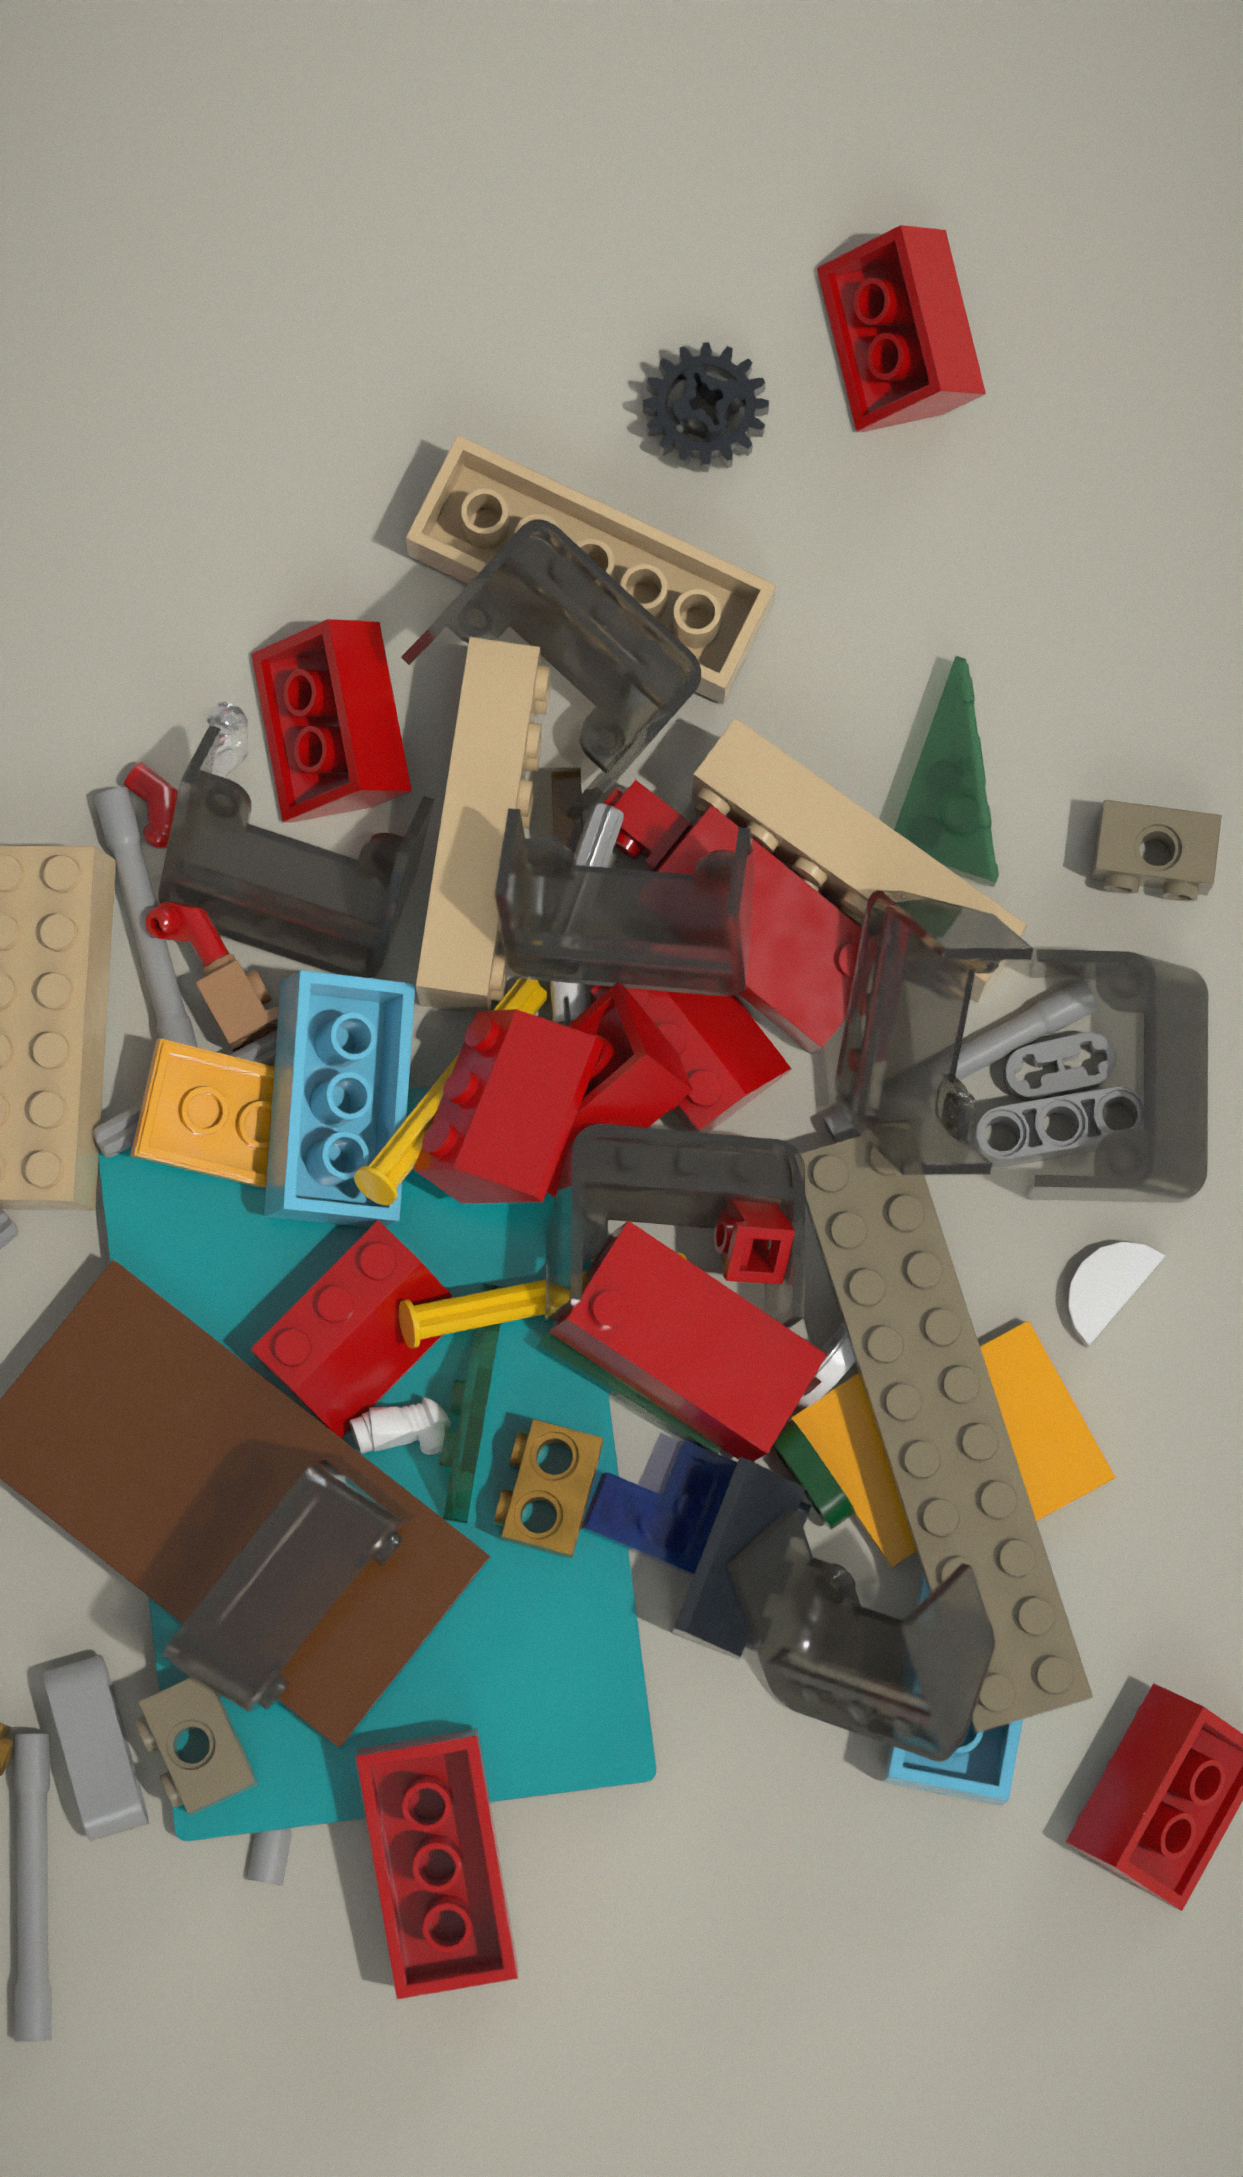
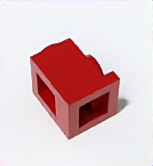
(648, 824)
(743, 1241)

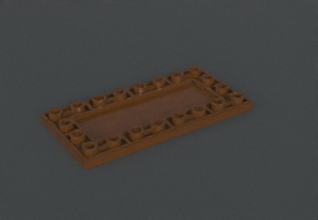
(177, 1455)

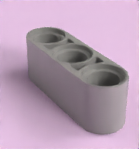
(1028, 1125)
(95, 1747)

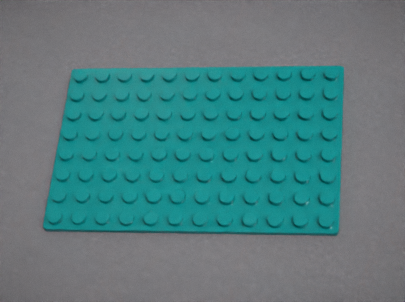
(538, 1641)

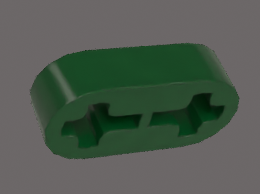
(811, 1472)

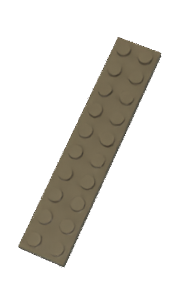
(941, 1420)

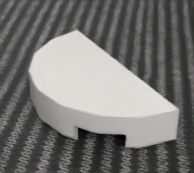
(1106, 1284)
(835, 1365)

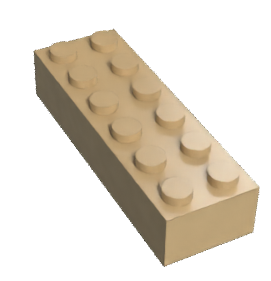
(697, 596)
(486, 776)
(825, 833)
(52, 1022)

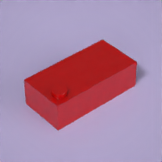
(798, 940)
(689, 1343)
(437, 1863)

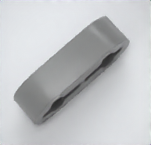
(1055, 1053)

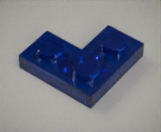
(665, 1524)

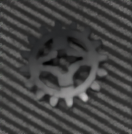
(685, 418)

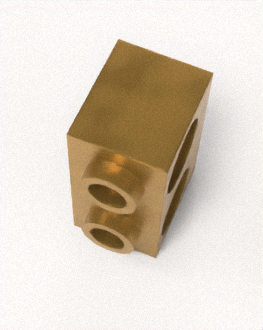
(564, 1492)

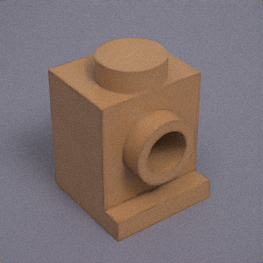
(237, 1002)

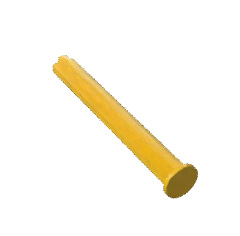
(399, 1155)
(472, 1311)

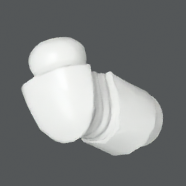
(398, 1426)

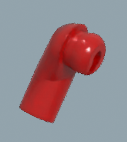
(161, 803)
(189, 925)

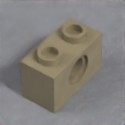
(1187, 834)
(223, 1770)

